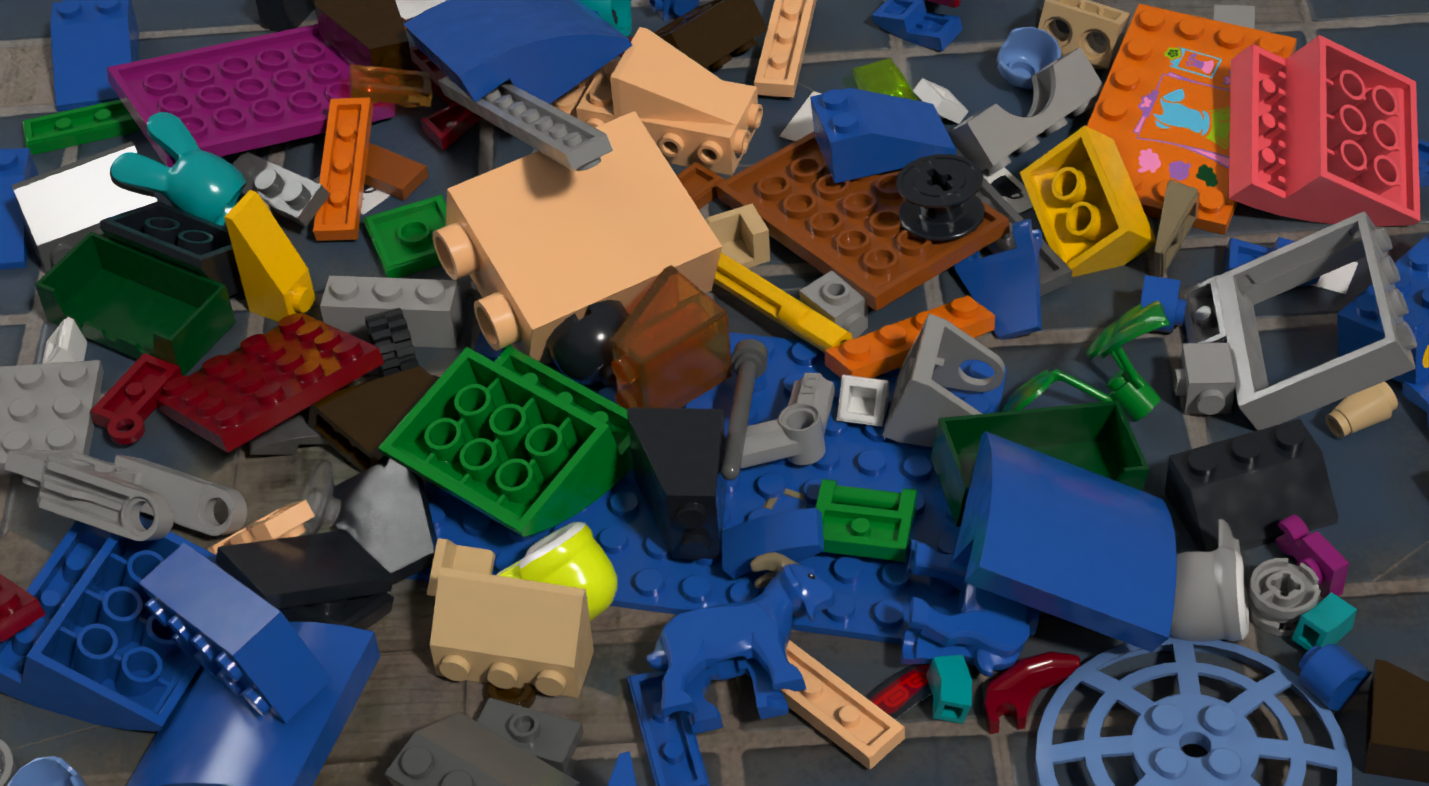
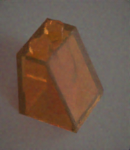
(671, 346)

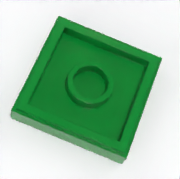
(405, 236)

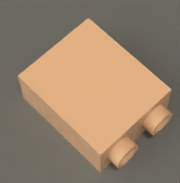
(563, 238)

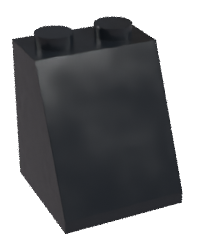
(679, 475)

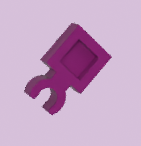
(1315, 553)

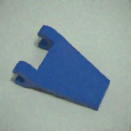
(1008, 283)

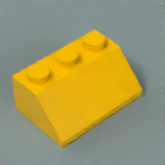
(1088, 204)

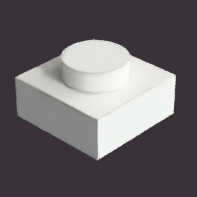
(942, 99)

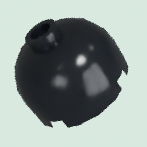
(585, 346)

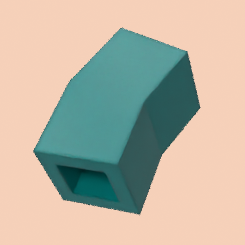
(1325, 623)
(950, 688)

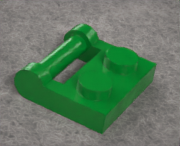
(866, 520)

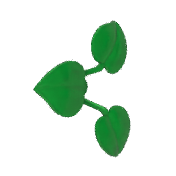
(1126, 386)

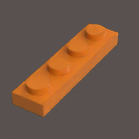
(344, 168)
(890, 345)

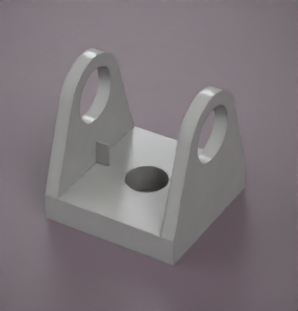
(927, 369)

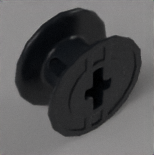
(940, 197)

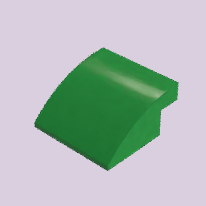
(514, 440)

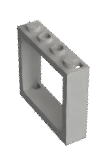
(1289, 268)

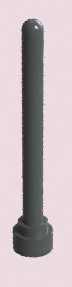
(748, 362)

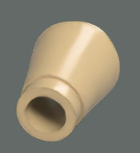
(1362, 410)

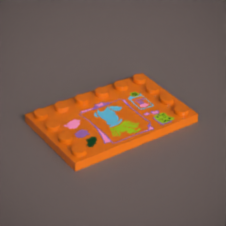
(1172, 106)

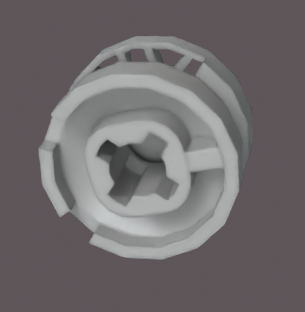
(1270, 608)

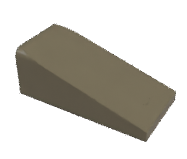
(1176, 220)

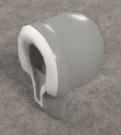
(1211, 593)

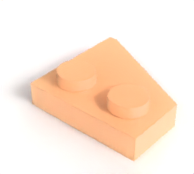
(278, 524)

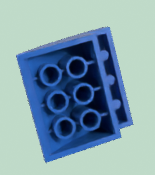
(529, 43)
(1069, 543)
(98, 644)
(226, 742)

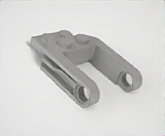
(116, 493)

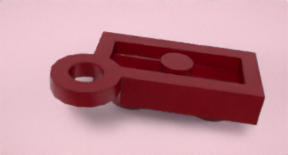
(133, 398)

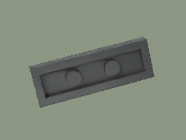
(281, 188)

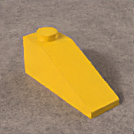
(268, 264)

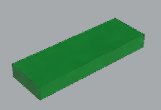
(78, 127)

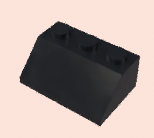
(178, 239)
(1251, 486)

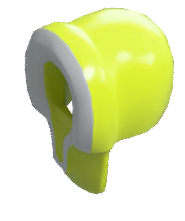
(573, 560)

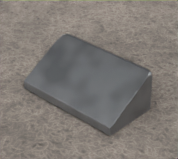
(1203, 313)

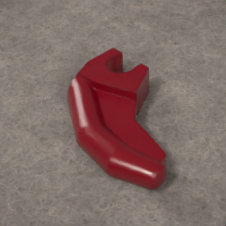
(1019, 685)

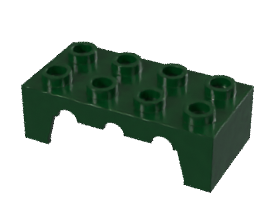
(136, 302)
(1080, 434)

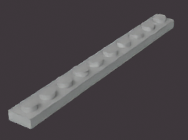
(536, 124)

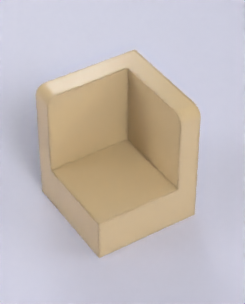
(742, 235)
(458, 557)

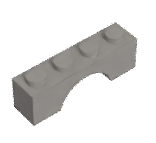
(1058, 90)

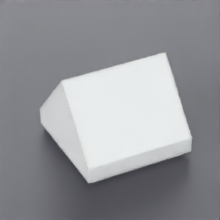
(65, 344)
(863, 400)

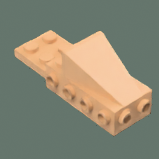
(677, 100)

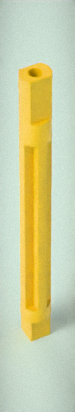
(779, 305)

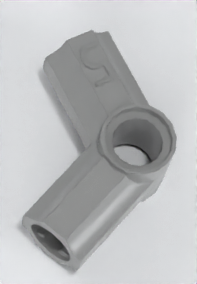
(798, 430)

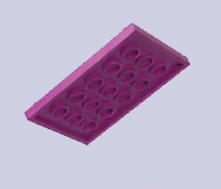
(241, 90)

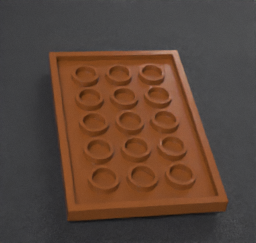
(849, 223)

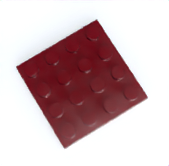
(266, 380)

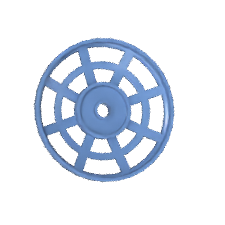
(1189, 719)

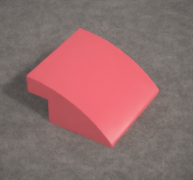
(1323, 136)

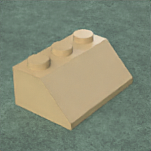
(511, 632)

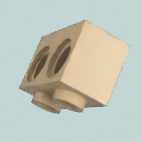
(1083, 19)

